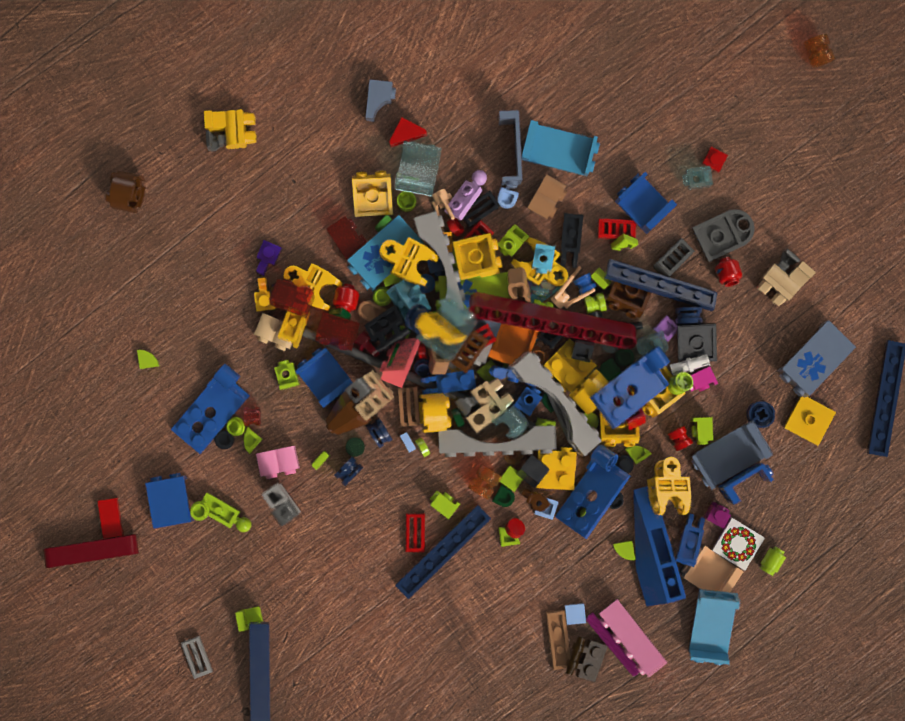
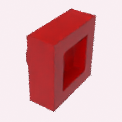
(715, 159)

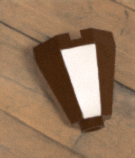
(345, 415)

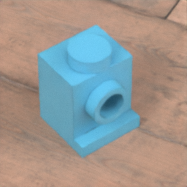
(543, 250)

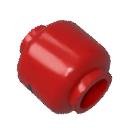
(728, 272)
(346, 297)

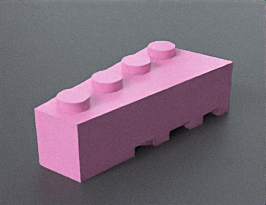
(633, 638)

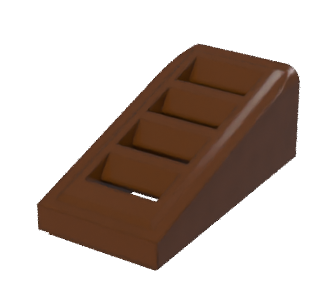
(478, 337)

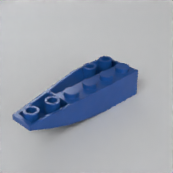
(654, 554)

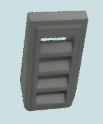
(664, 267)

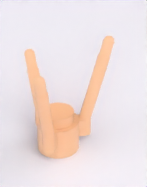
(441, 200)
(561, 298)

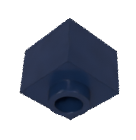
(436, 269)

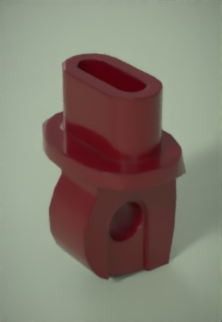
(366, 344)

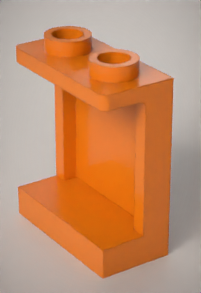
(512, 343)

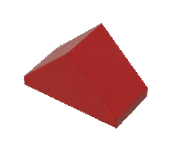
(406, 132)

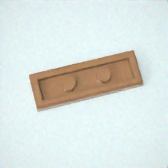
(558, 638)

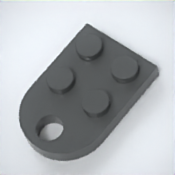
(723, 234)

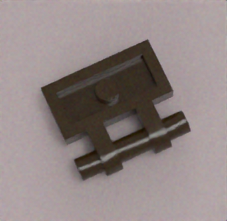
(591, 659)

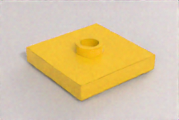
(809, 420)

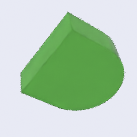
(383, 223)

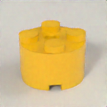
(587, 388)
(434, 412)

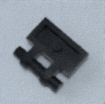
(383, 325)

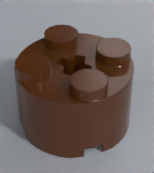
(126, 191)

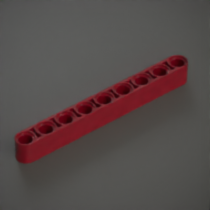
(553, 320)

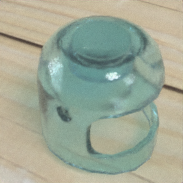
(515, 421)

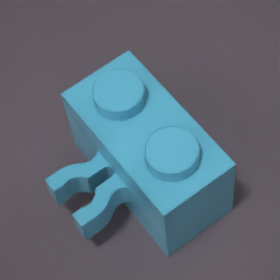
(406, 296)

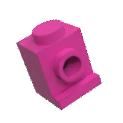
(702, 379)

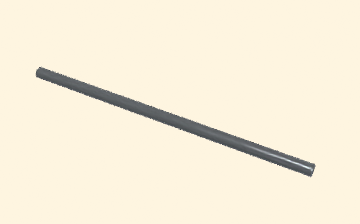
(377, 362)

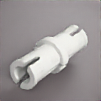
(690, 364)

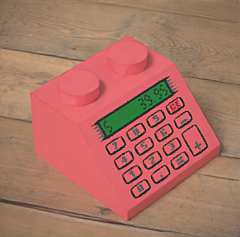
(399, 361)

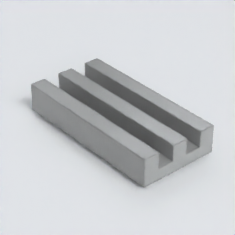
(204, 655)

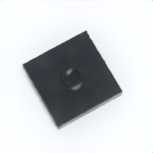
(696, 340)

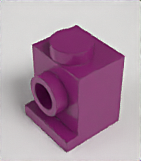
(717, 515)

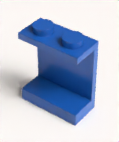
(643, 203)
(324, 376)
(727, 487)
(168, 501)

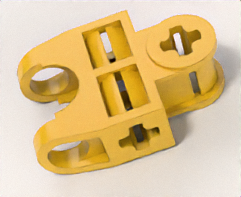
(409, 272)
(306, 277)
(549, 277)
(670, 487)

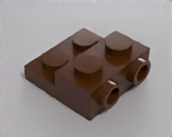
(628, 299)

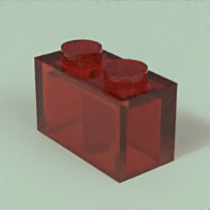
(346, 237)
(292, 297)
(337, 331)

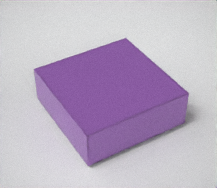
(668, 327)

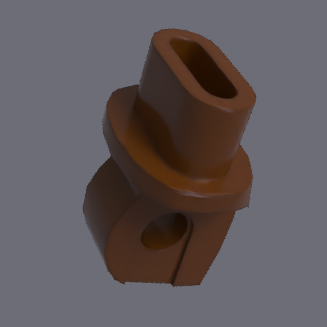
(534, 497)

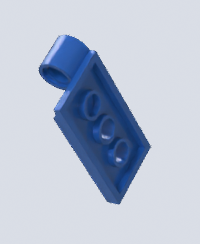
(645, 379)
(222, 395)
(601, 478)

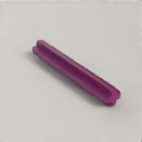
(618, 651)

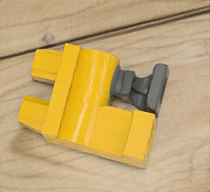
(233, 124)

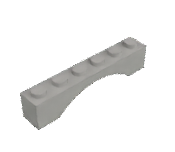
(430, 231)
(579, 433)
(538, 438)

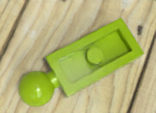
(226, 513)

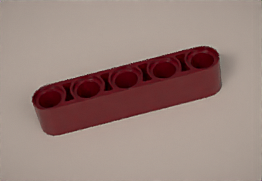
(90, 551)

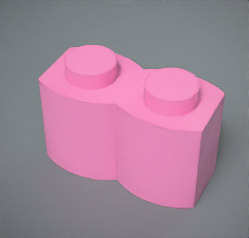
(278, 461)

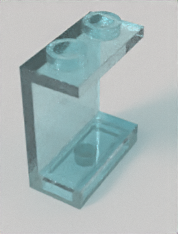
(418, 168)
(460, 319)

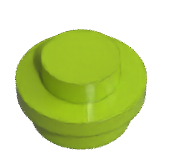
(381, 297)
(235, 426)
(199, 510)

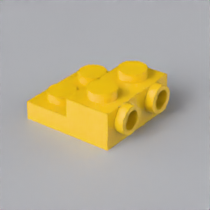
(372, 194)
(477, 256)
(435, 325)
(566, 370)
(661, 400)
(618, 435)
(561, 469)

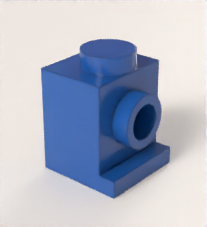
(521, 402)

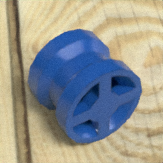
(584, 283)

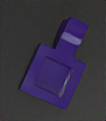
(268, 255)

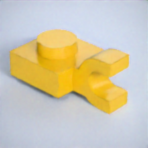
(262, 297)

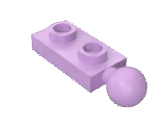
(467, 195)

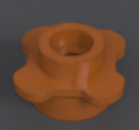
(543, 356)

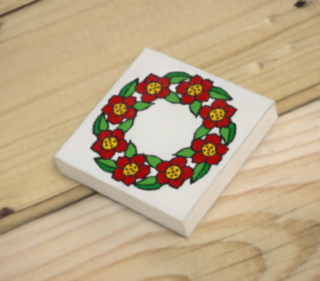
(738, 544)

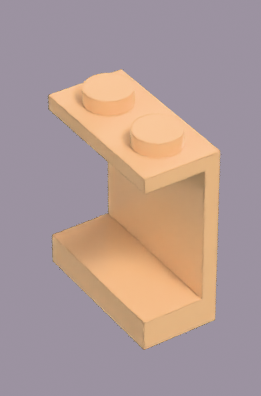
(712, 572)

